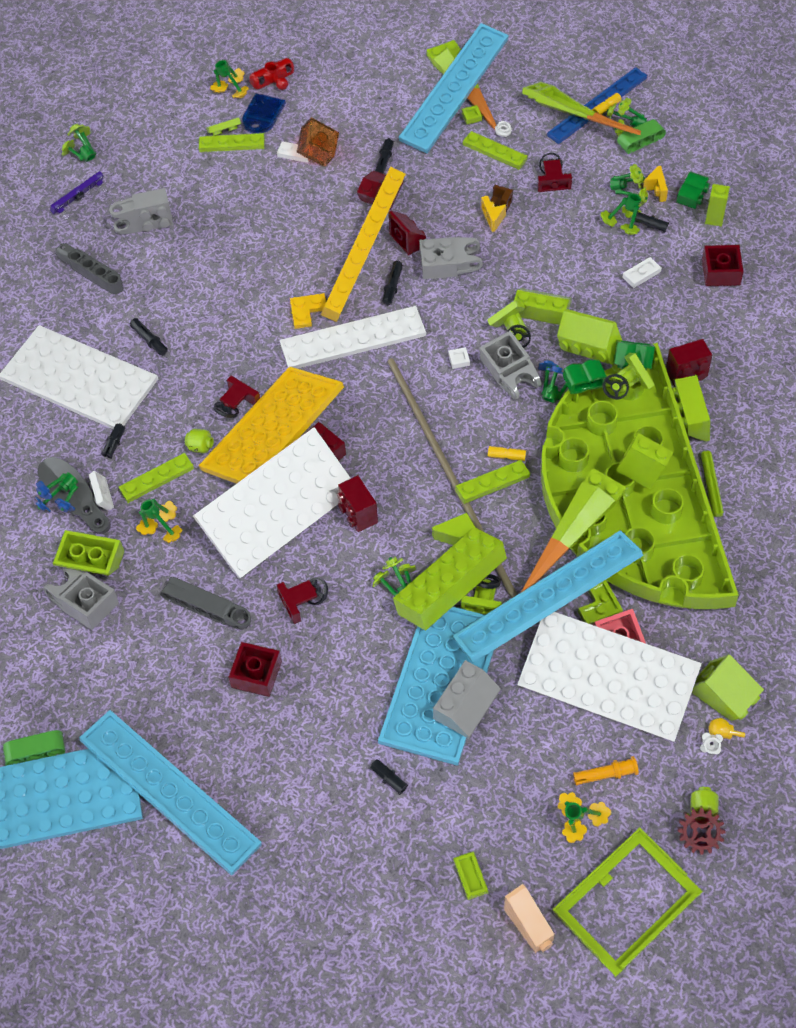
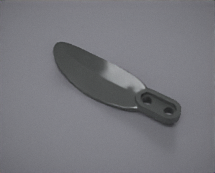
(82, 498)

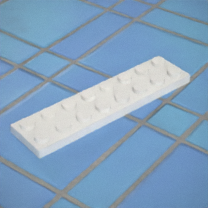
(352, 337)

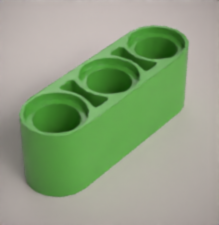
(650, 133)
(34, 747)

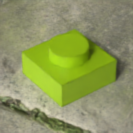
(471, 114)

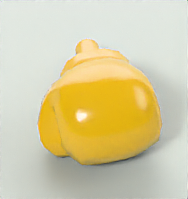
(722, 727)

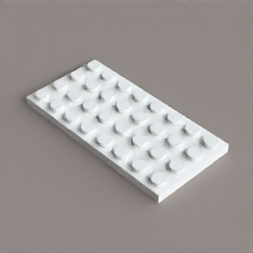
(78, 377)
(273, 503)
(610, 675)

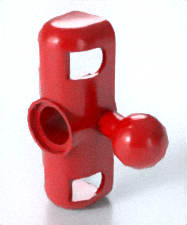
(273, 73)

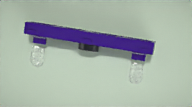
(77, 194)

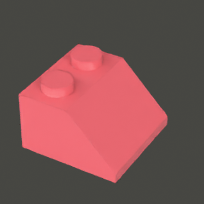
(622, 624)

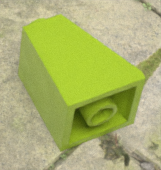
(644, 461)
(727, 688)

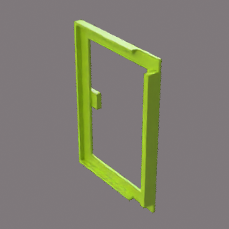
(602, 876)

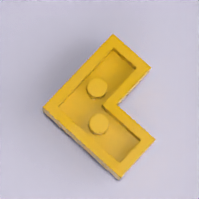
(305, 305)

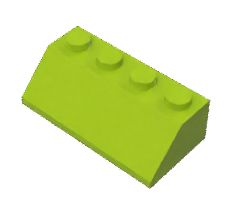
(588, 336)

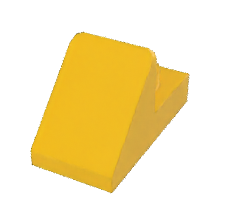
(656, 182)
(493, 214)

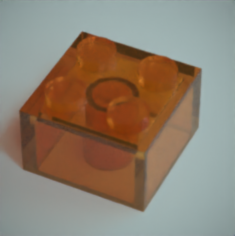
(317, 142)

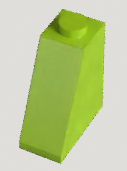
(717, 205)

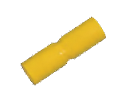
(602, 107)
(511, 454)

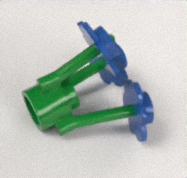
(550, 392)
(67, 482)

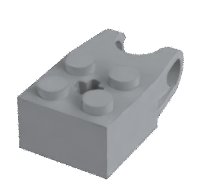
(143, 212)
(448, 257)
(509, 363)
(83, 597)

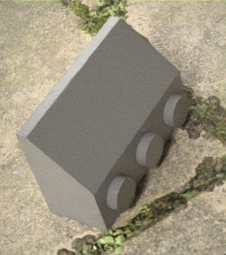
(466, 699)

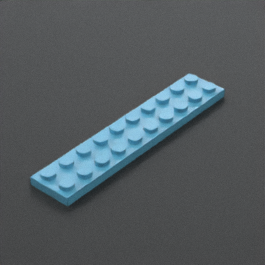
(453, 88)
(547, 596)
(171, 792)

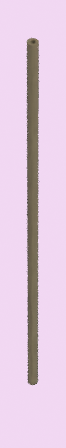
(444, 463)

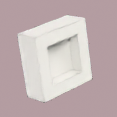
(459, 358)

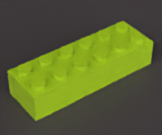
(449, 578)

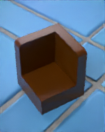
(502, 196)

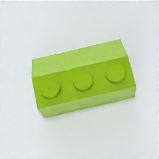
(542, 305)
(693, 407)
(89, 553)

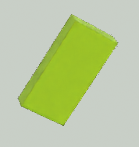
(470, 875)

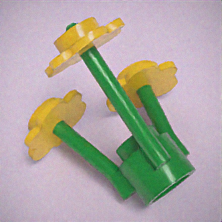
(223, 69)
(150, 511)
(572, 809)

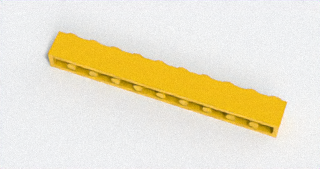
(363, 244)

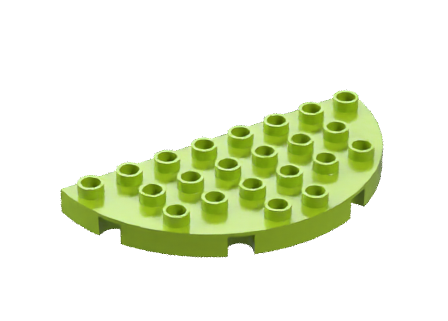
(669, 522)

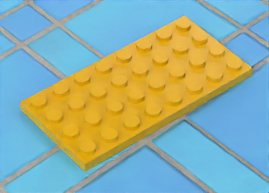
(271, 424)

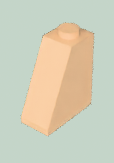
(528, 919)

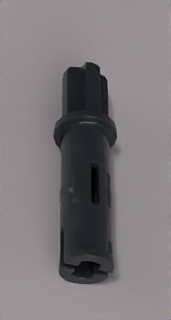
(385, 154)
(391, 287)
(152, 340)

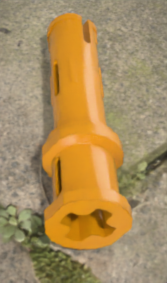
(616, 770)

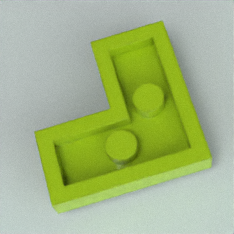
(604, 604)

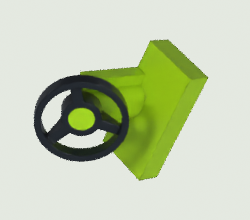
(511, 318)
(627, 377)
(483, 599)

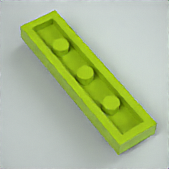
(231, 142)
(495, 150)
(156, 477)
(492, 481)

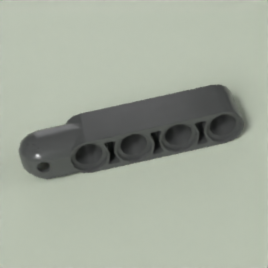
(90, 268)
(205, 603)

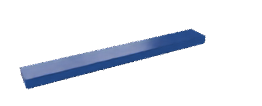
(574, 123)

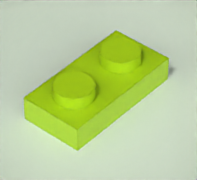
(217, 129)

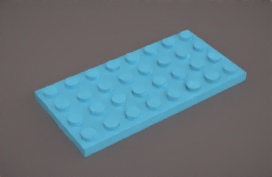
(424, 678)
(62, 798)

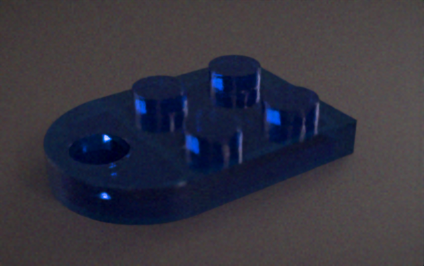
(262, 111)

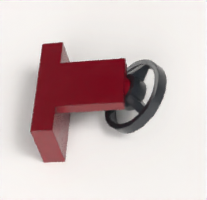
(554, 178)
(235, 394)
(300, 594)

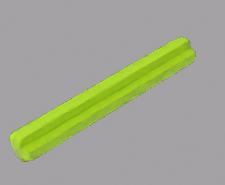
(712, 484)

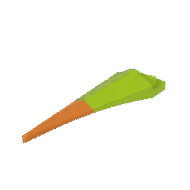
(442, 58)
(553, 98)
(591, 502)

